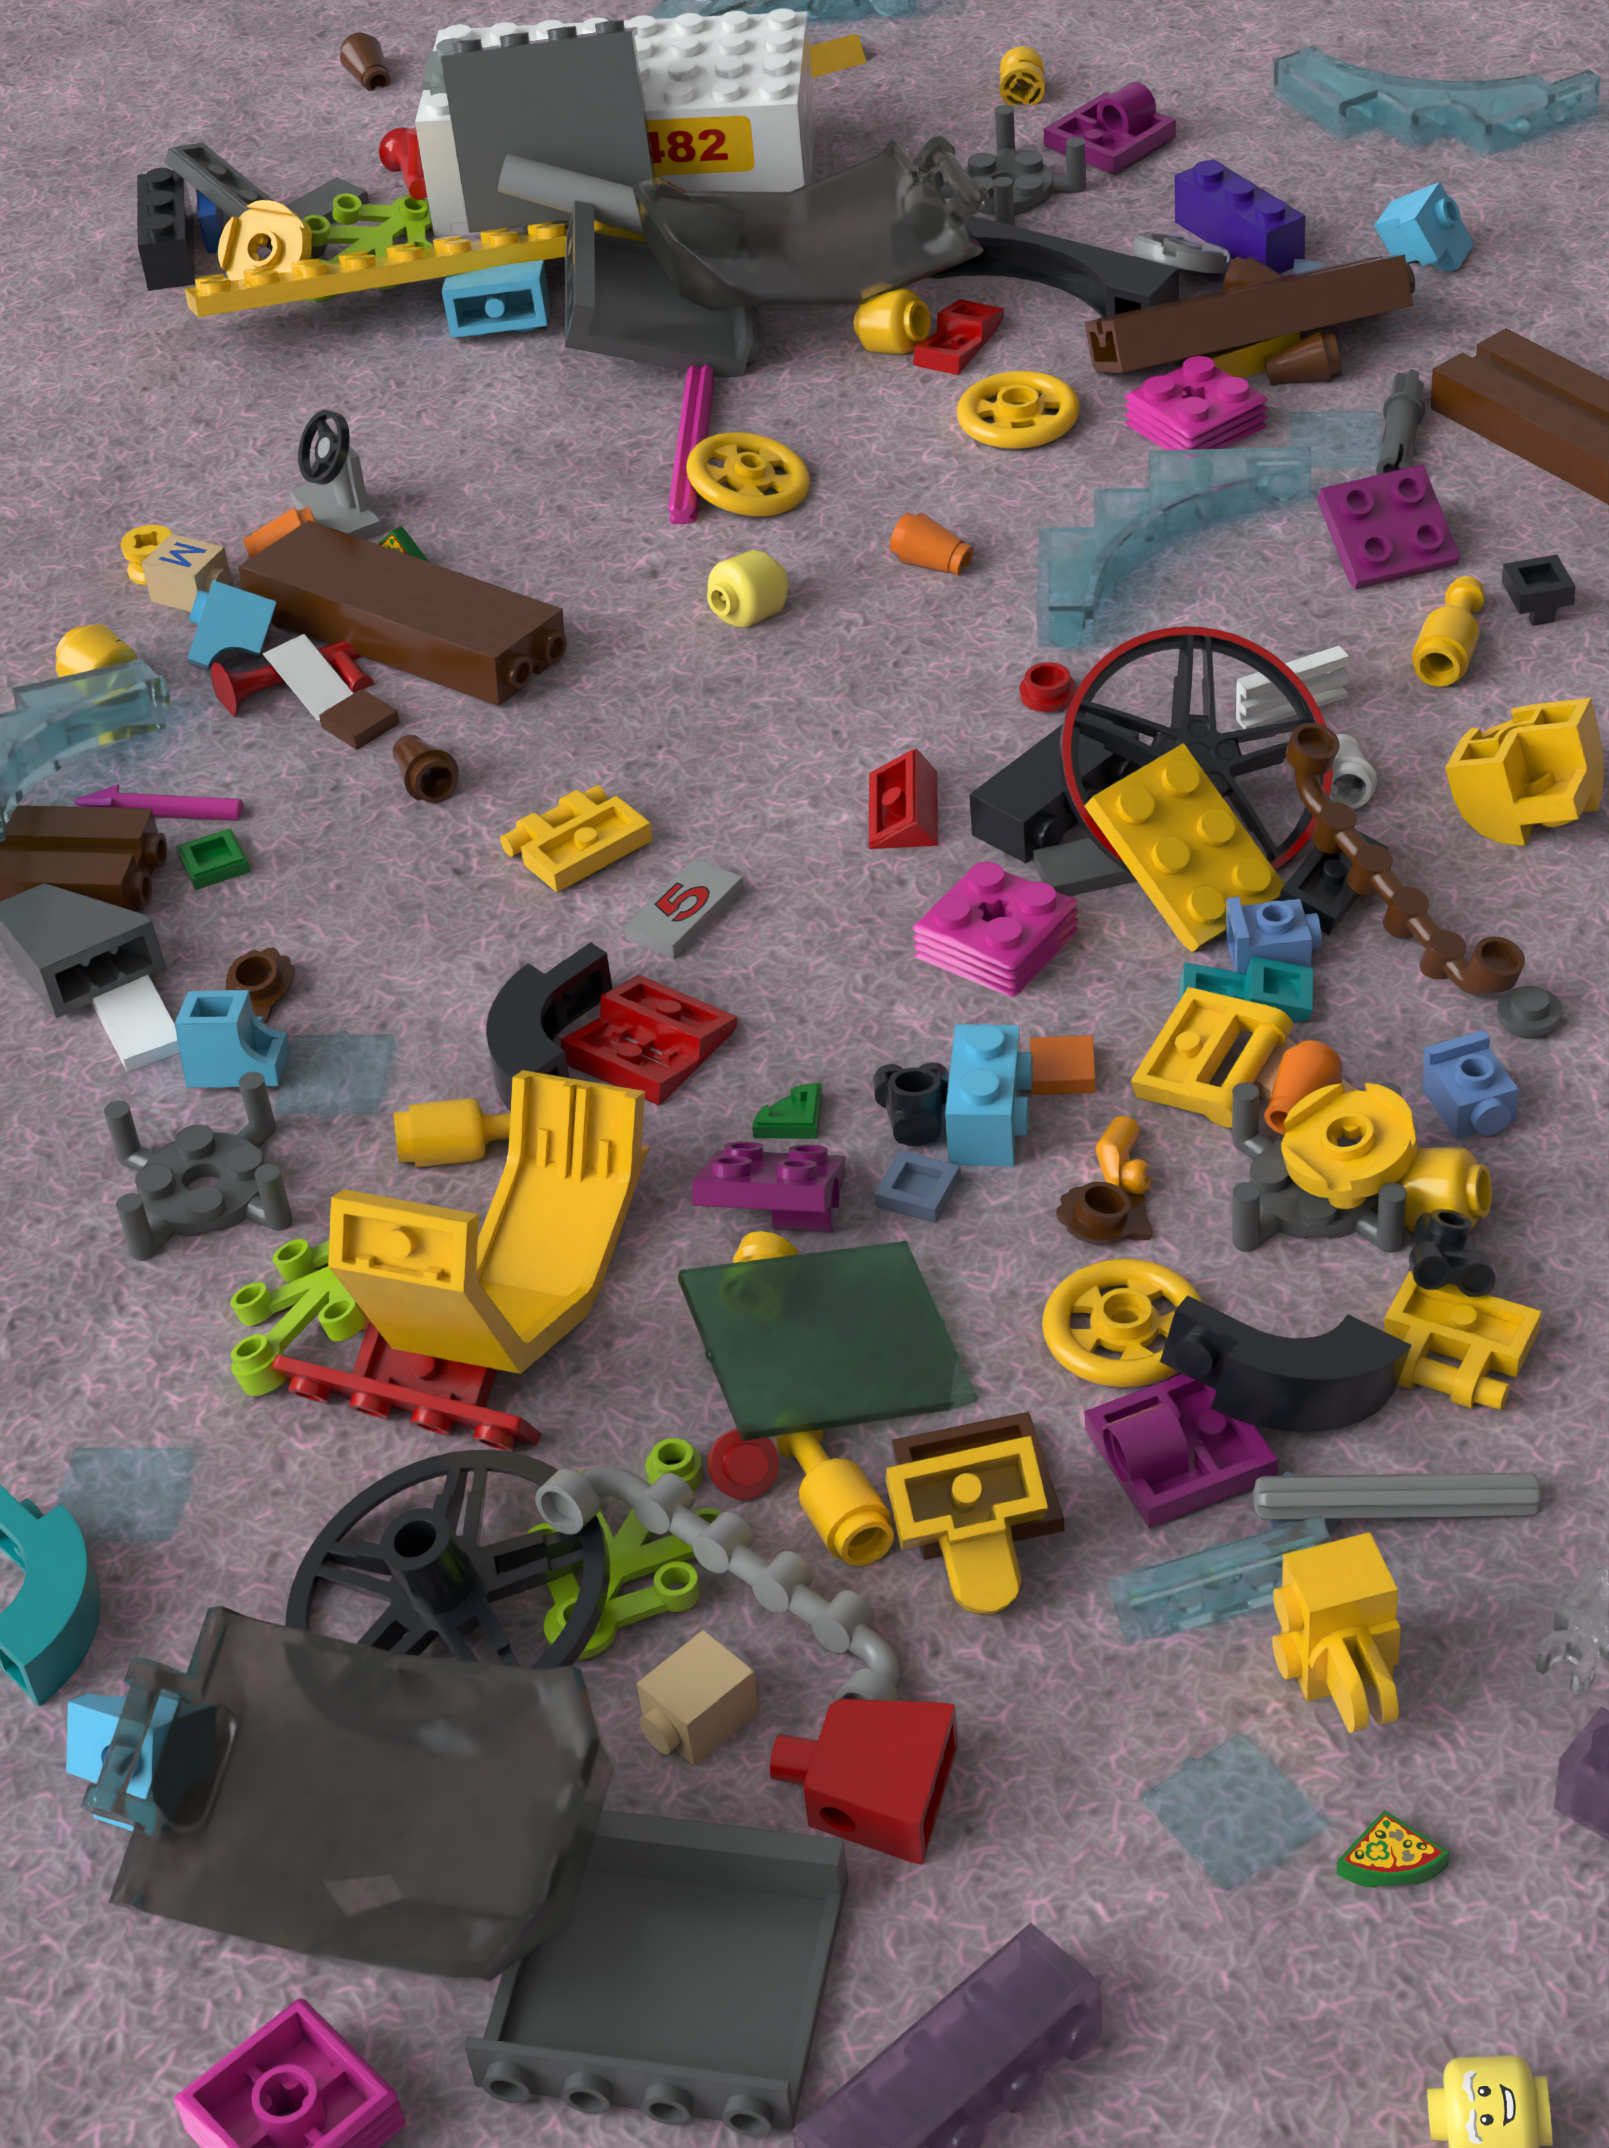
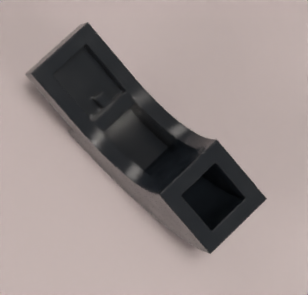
(536, 1009)
(1286, 1380)

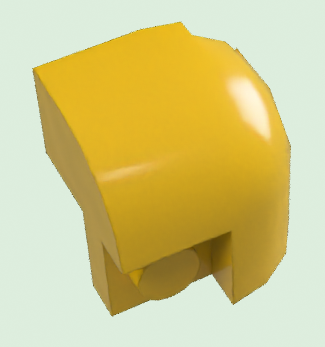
(1529, 770)

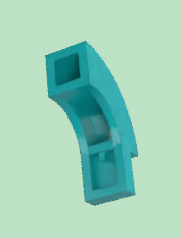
(59, 1604)

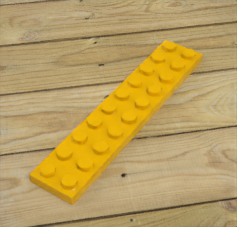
(401, 265)

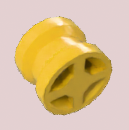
(138, 545)

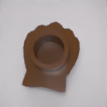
(265, 976)
(1104, 1214)

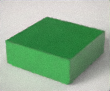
(213, 859)

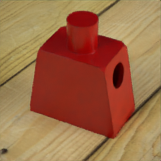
(874, 1772)

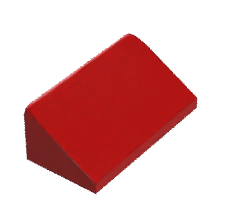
(907, 806)

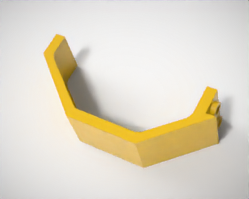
(541, 1246)

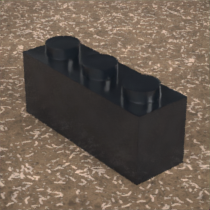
(165, 229)
(1026, 800)

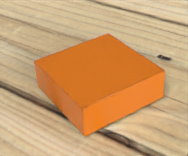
(1063, 1065)

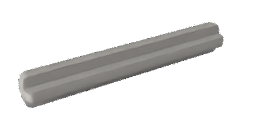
(1396, 1496)

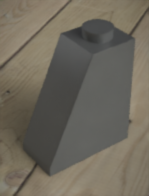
(76, 945)

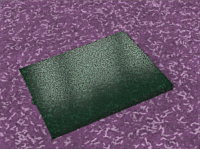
(825, 1340)

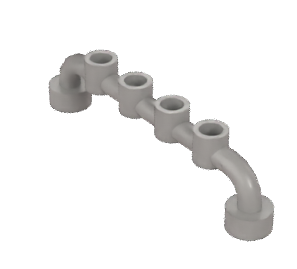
(572, 1500)

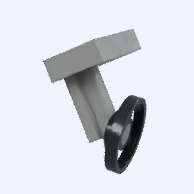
(339, 494)

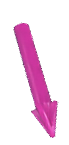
(166, 805)

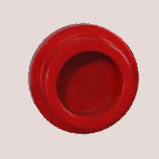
(1047, 687)
(743, 1467)

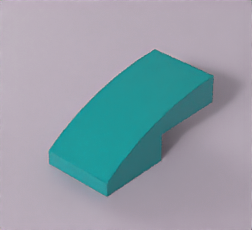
(1265, 982)

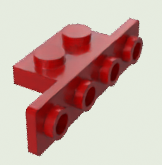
(429, 1387)

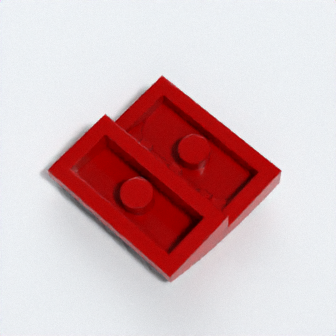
(658, 1019)

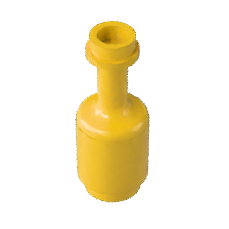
(1449, 634)
(447, 1132)
(839, 1501)

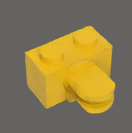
(969, 1508)
(1340, 1628)

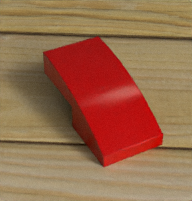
(959, 336)

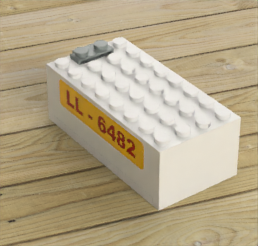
(720, 100)

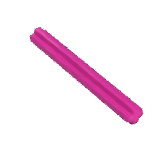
(692, 430)

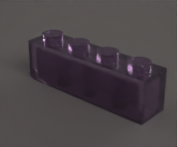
(967, 2055)

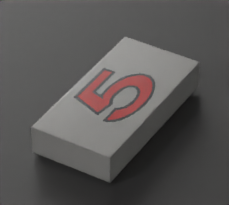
(684, 908)

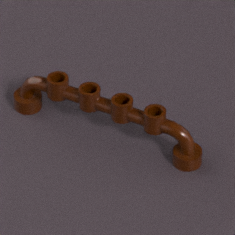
(1495, 960)

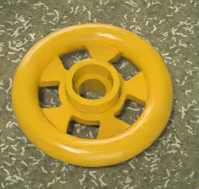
(1018, 409)
(748, 474)
(1129, 1305)

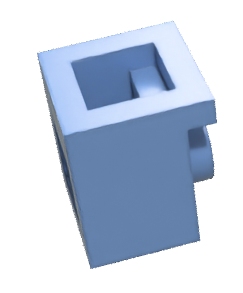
(1271, 932)
(1469, 1086)

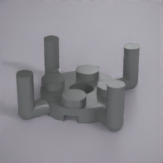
(1020, 179)
(245, 1183)
(1278, 1204)

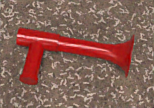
(401, 152)
(236, 686)

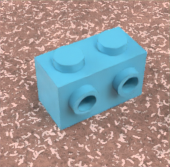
(497, 299)
(984, 1095)

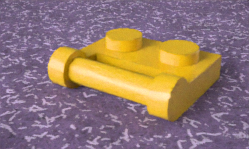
(1195, 1045)

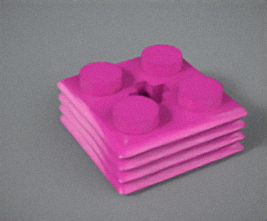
(1196, 408)
(996, 928)
(294, 2066)

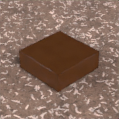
(359, 719)

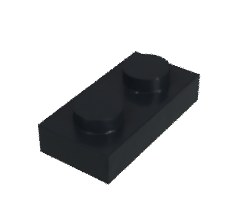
(1323, 886)

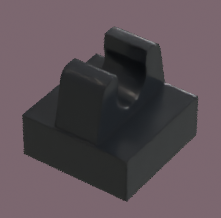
(1539, 587)

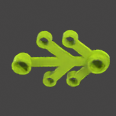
(402, 217)
(311, 1294)
(634, 1558)

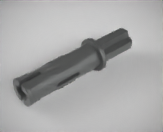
(1402, 414)

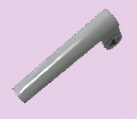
(561, 187)

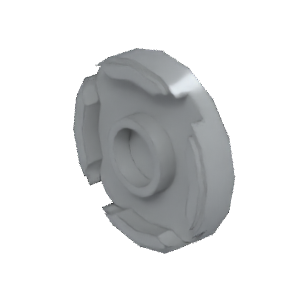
(1181, 253)

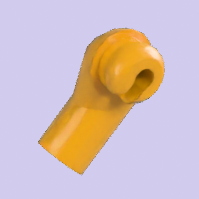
(1114, 1157)

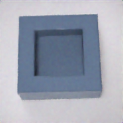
(917, 1186)

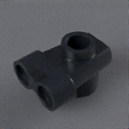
(913, 1100)
(1448, 1255)

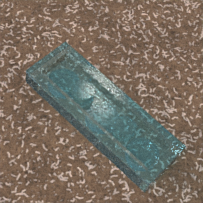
(1209, 1582)

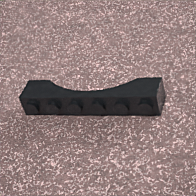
(1098, 276)

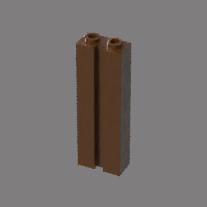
(1250, 313)
(1531, 406)
(406, 611)
(84, 851)

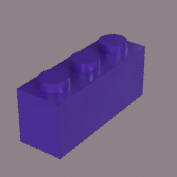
(1238, 216)

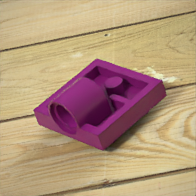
(1115, 128)
(1388, 527)
(793, 1185)
(1176, 1449)

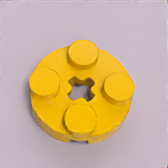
(264, 221)
(1353, 1171)

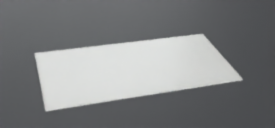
(308, 674)

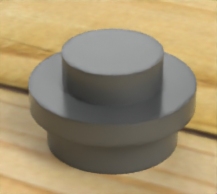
(1529, 1012)

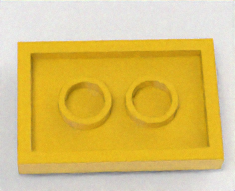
(1184, 845)

